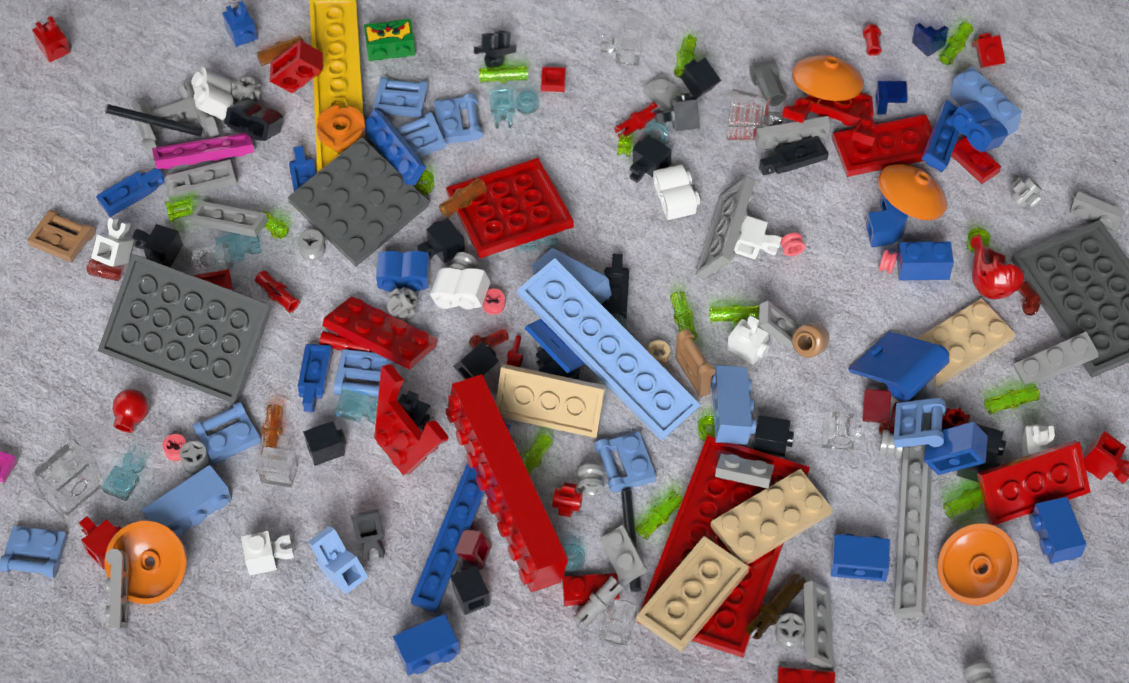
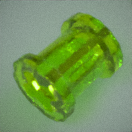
(171, 206)

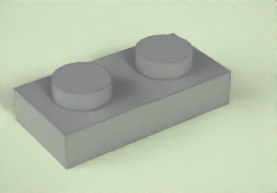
(661, 91)
(1094, 210)
(777, 324)
(744, 470)
(623, 554)

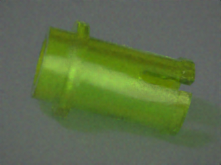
(277, 228)

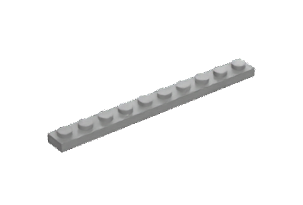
(914, 524)

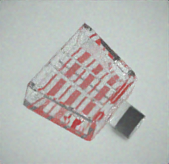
(748, 113)

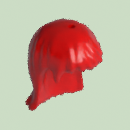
(990, 273)

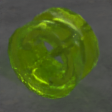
(625, 145)
(426, 188)
(985, 236)
(702, 425)

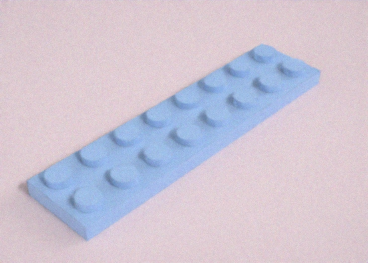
(608, 349)

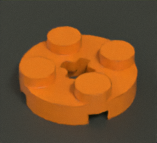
(344, 138)

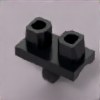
(495, 47)

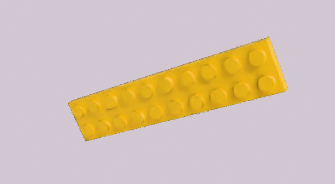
(340, 83)

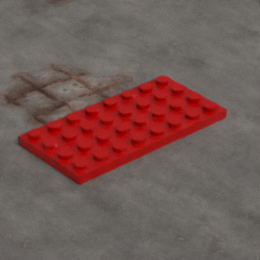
(704, 501)

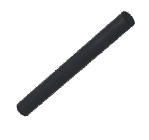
(153, 120)
(629, 524)

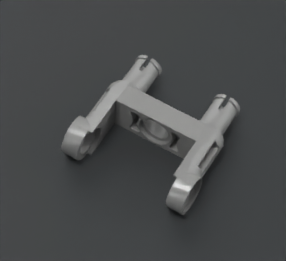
(186, 113)

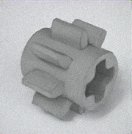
(245, 89)
(1026, 192)
(402, 303)

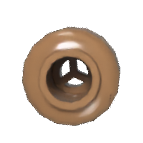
(810, 339)

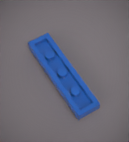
(942, 138)
(394, 147)

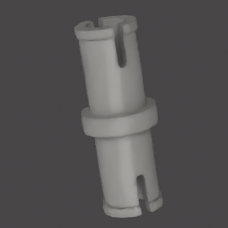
(598, 602)

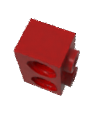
(296, 66)

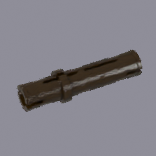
(769, 613)

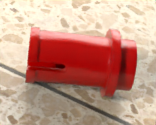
(872, 34)

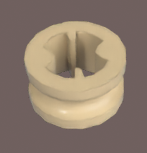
(662, 346)

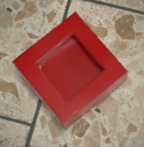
(553, 79)

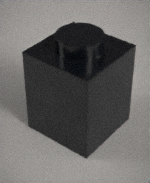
(699, 77)
(476, 361)
(773, 435)
(325, 442)
(470, 589)

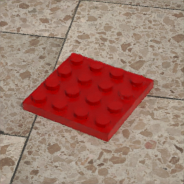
(514, 209)

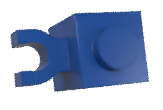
(239, 25)

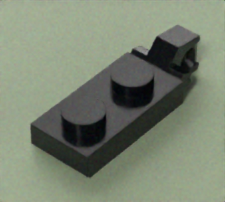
(794, 156)
(619, 286)

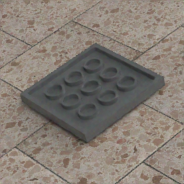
(358, 201)

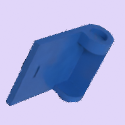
(554, 345)
(902, 364)

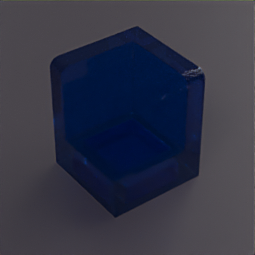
(928, 39)
(889, 92)

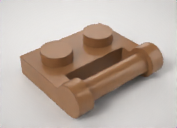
(57, 241)
(693, 363)

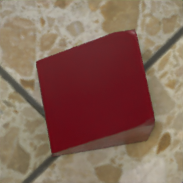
(876, 405)
(473, 548)

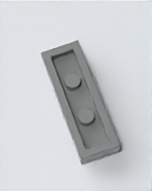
(792, 132)
(228, 219)
(1056, 360)
(818, 625)

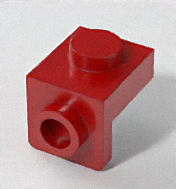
(989, 50)

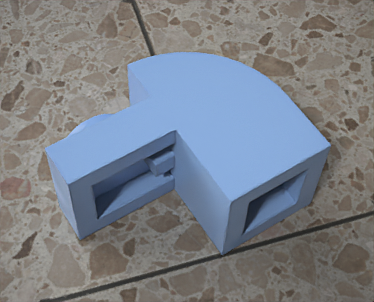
(336, 562)

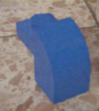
(887, 225)

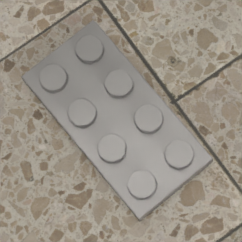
(725, 228)

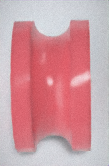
(792, 244)
(888, 261)
(493, 308)
(170, 440)

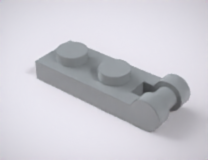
(199, 180)
(117, 588)

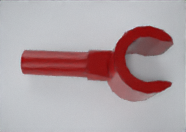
(515, 358)

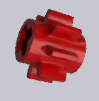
(954, 418)
(567, 499)

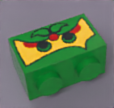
(389, 40)

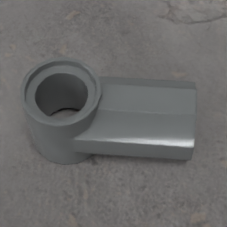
(767, 78)

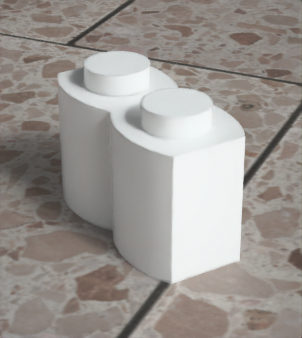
(212, 93)
(675, 192)
(460, 288)

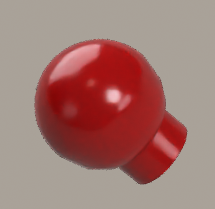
(129, 408)

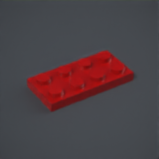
(894, 144)
(380, 332)
(1018, 485)

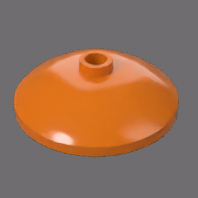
(828, 78)
(913, 191)
(144, 540)
(966, 555)

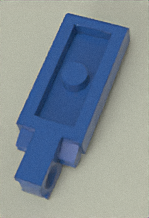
(301, 169)
(129, 191)
(314, 374)

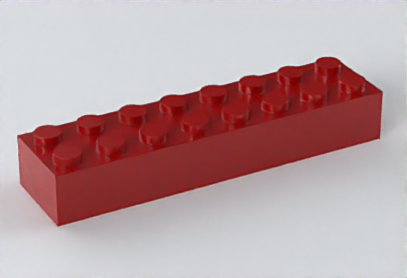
(506, 484)

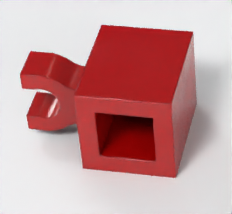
(50, 40)
(1105, 457)
(97, 538)

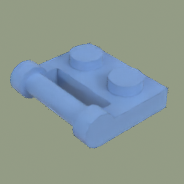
(401, 102)
(449, 119)
(425, 140)
(359, 366)
(910, 423)
(229, 440)
(633, 460)
(34, 544)

